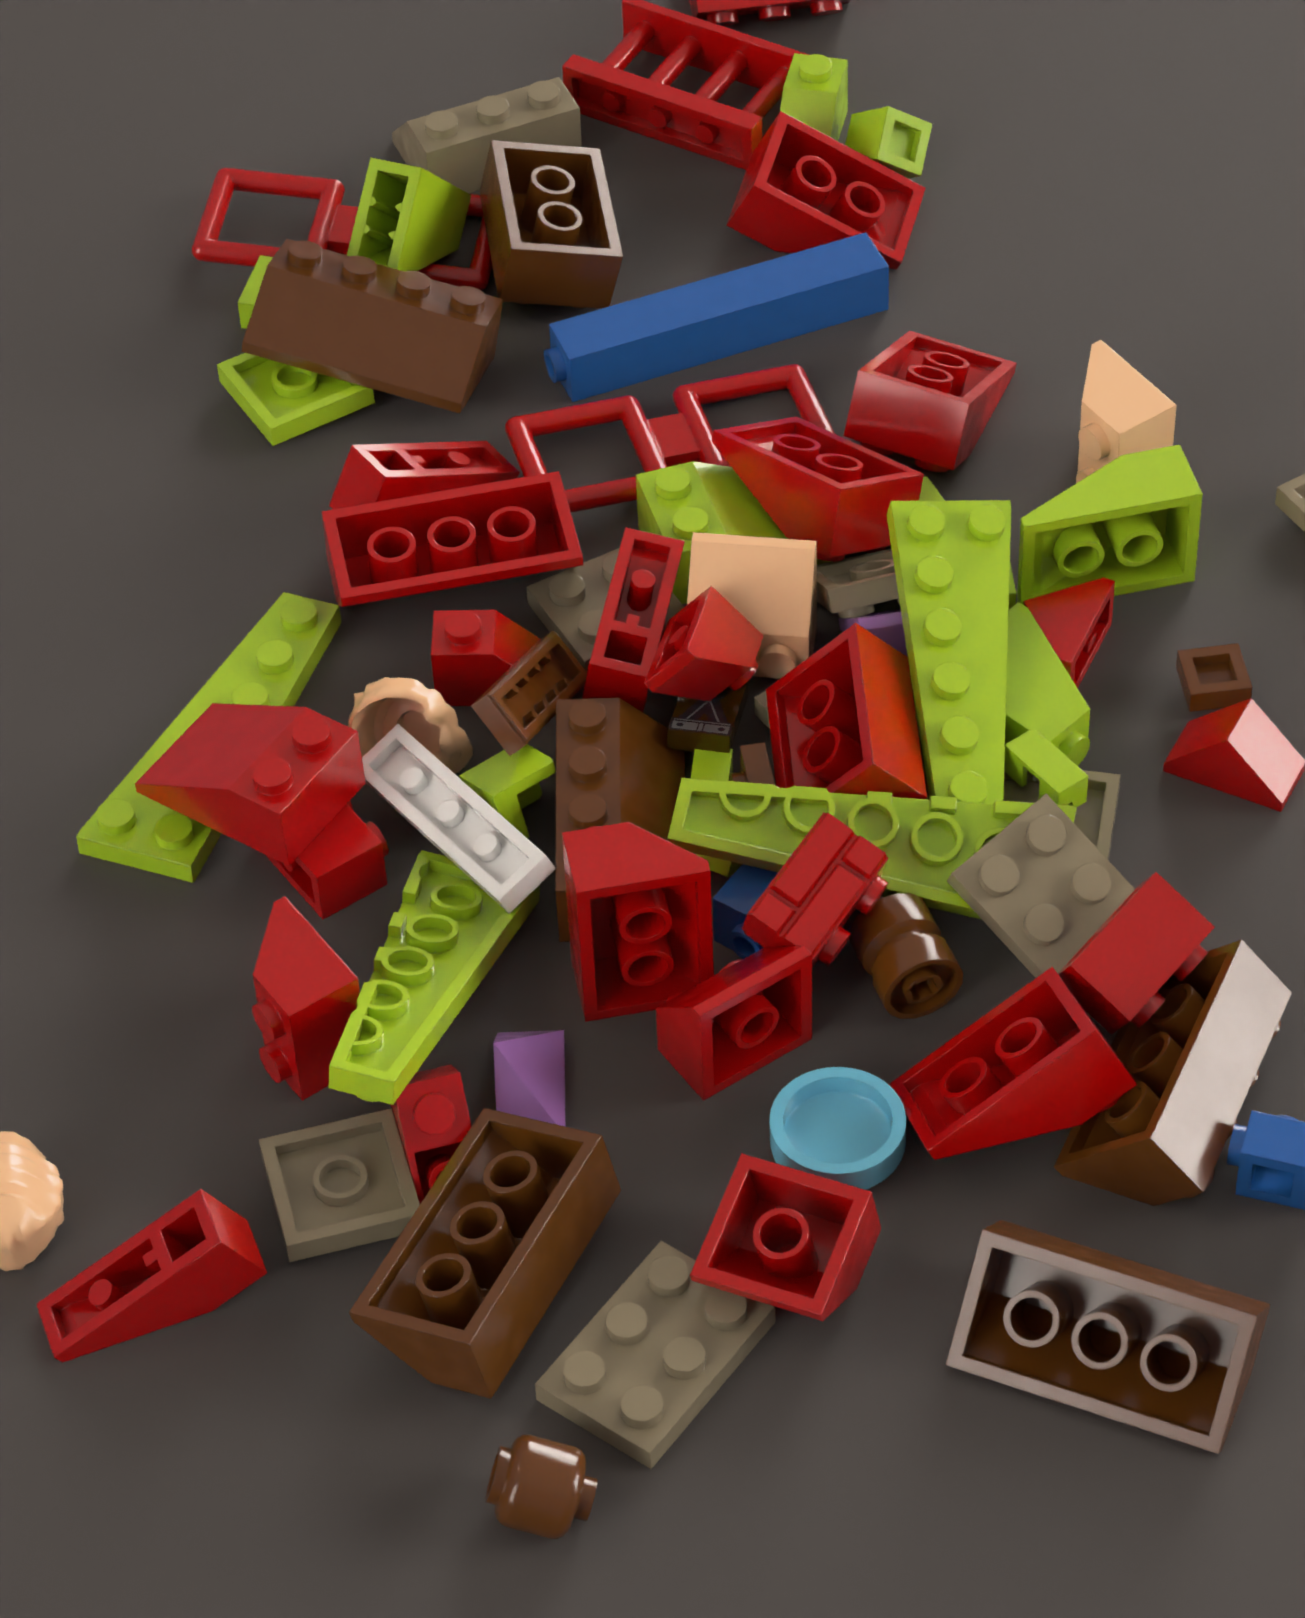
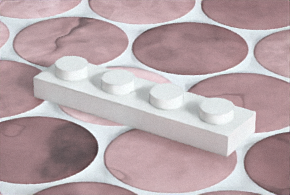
(455, 819)

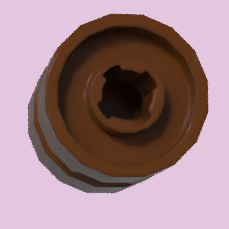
(906, 956)

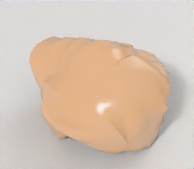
(415, 709)
(28, 1201)

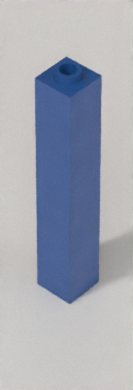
(717, 317)

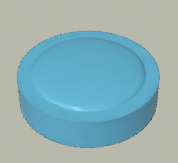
(839, 1126)

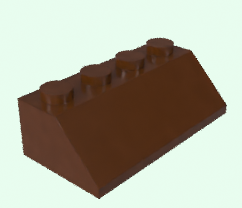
(373, 325)
(610, 772)
(1191, 1081)
(489, 1249)
(1107, 1335)

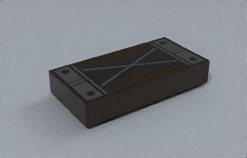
(707, 723)

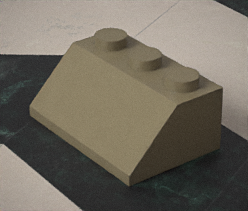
(458, 139)

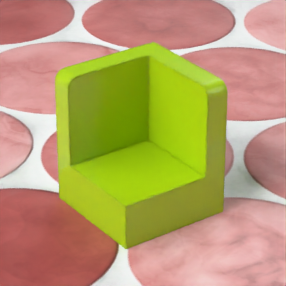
(890, 139)
(511, 782)

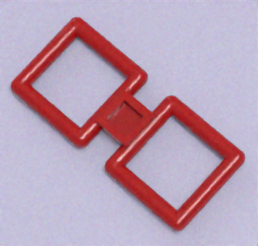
(330, 227)
(658, 440)

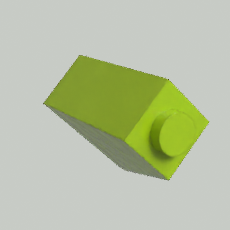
(407, 216)
(1041, 690)

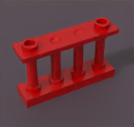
(673, 115)

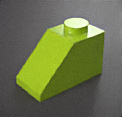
(817, 92)

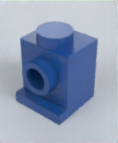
(1270, 1159)

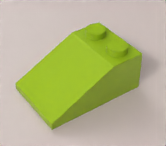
(699, 500)
(1120, 523)

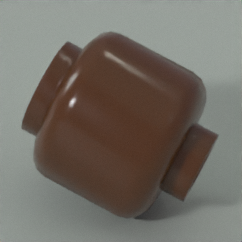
(540, 1486)

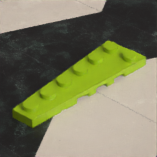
(955, 624)
(262, 670)
(767, 823)
(421, 977)

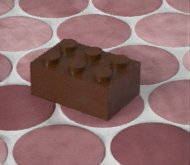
(550, 225)

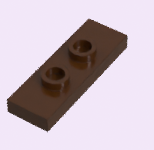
(528, 691)

